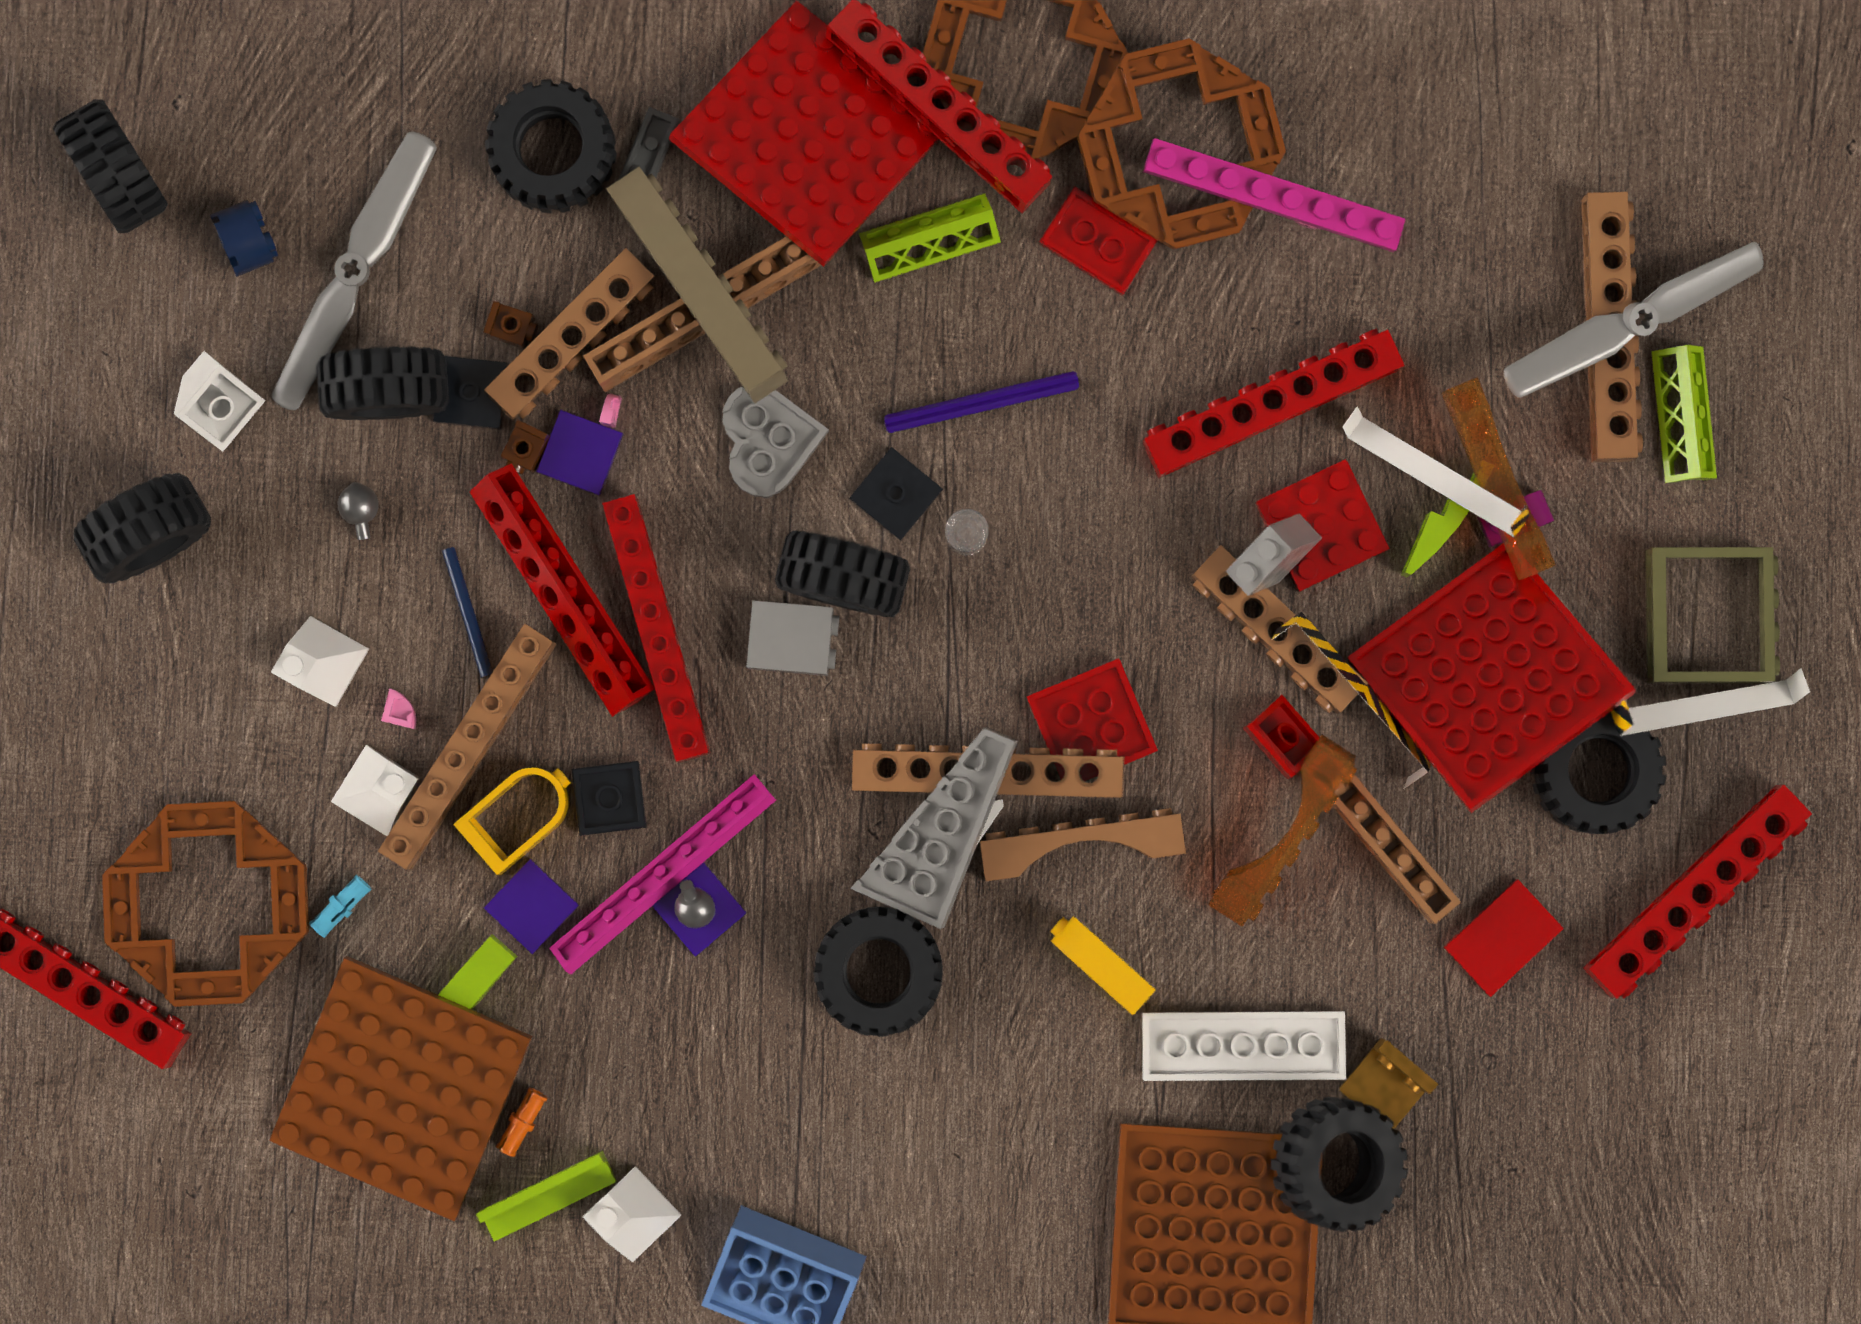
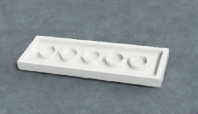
(1243, 1046)

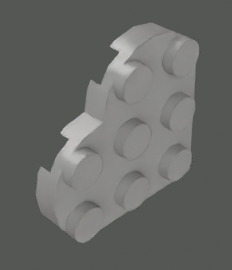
(769, 440)

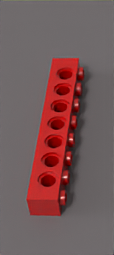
(967, 145)
(1384, 362)
(561, 589)
(656, 628)
(1605, 965)
(171, 1031)

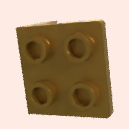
(1388, 1082)

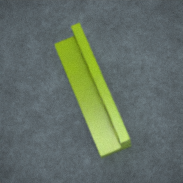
(926, 228)
(1694, 410)
(547, 1196)

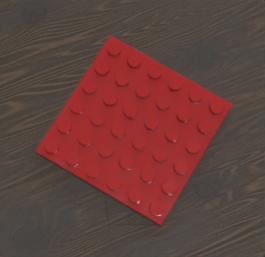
(804, 135)
(1490, 677)

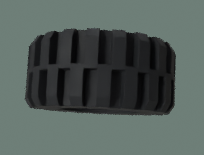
(544, 103)
(110, 166)
(382, 383)
(141, 528)
(842, 573)
(1618, 813)
(870, 1017)
(1378, 1169)

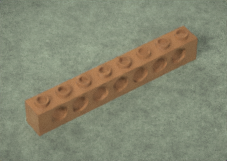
(1619, 211)
(677, 326)
(467, 747)
(1110, 782)

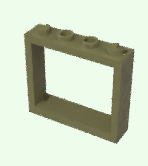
(1657, 614)

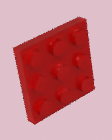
(1337, 512)
(1093, 714)

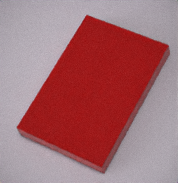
(1097, 241)
(1503, 938)

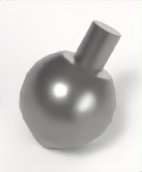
(358, 506)
(694, 906)

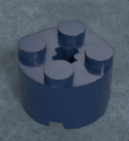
(242, 237)

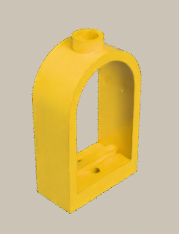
(484, 843)
(1101, 964)

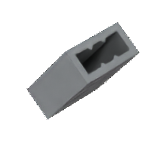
(1273, 554)
(792, 638)

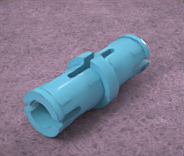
(340, 906)

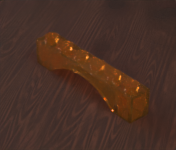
(1493, 472)
(1244, 886)

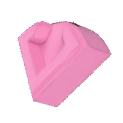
(610, 410)
(399, 710)

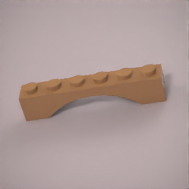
(1013, 855)

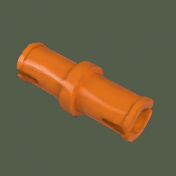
(521, 1122)

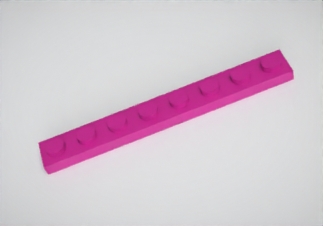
(1274, 195)
(662, 874)

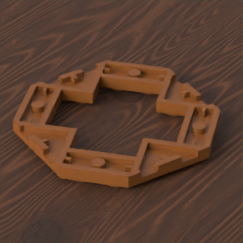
(1120, 106)
(1060, 122)
(153, 853)

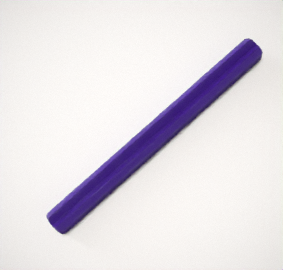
(981, 402)

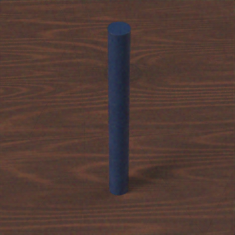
(467, 612)

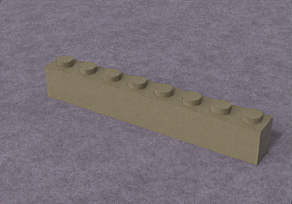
(698, 285)

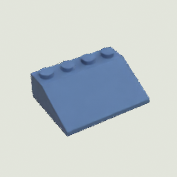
(781, 1274)

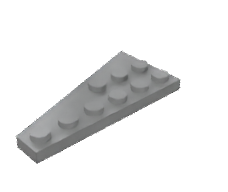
(934, 847)

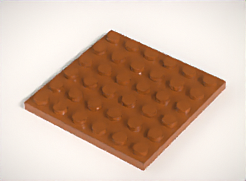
(400, 1088)
(1206, 1231)

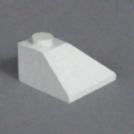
(215, 401)
(320, 661)
(377, 790)
(632, 1215)

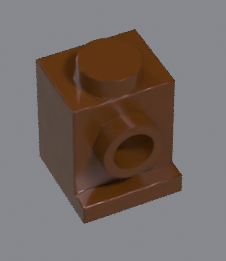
(496, 325)
(536, 441)

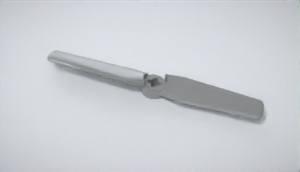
(368, 242)
(1608, 333)

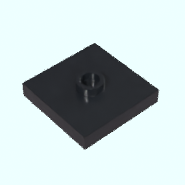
(467, 399)
(896, 493)
(609, 798)

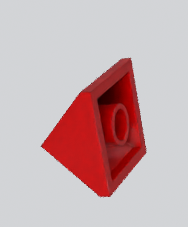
(1282, 736)

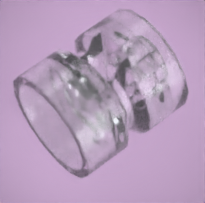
(966, 532)

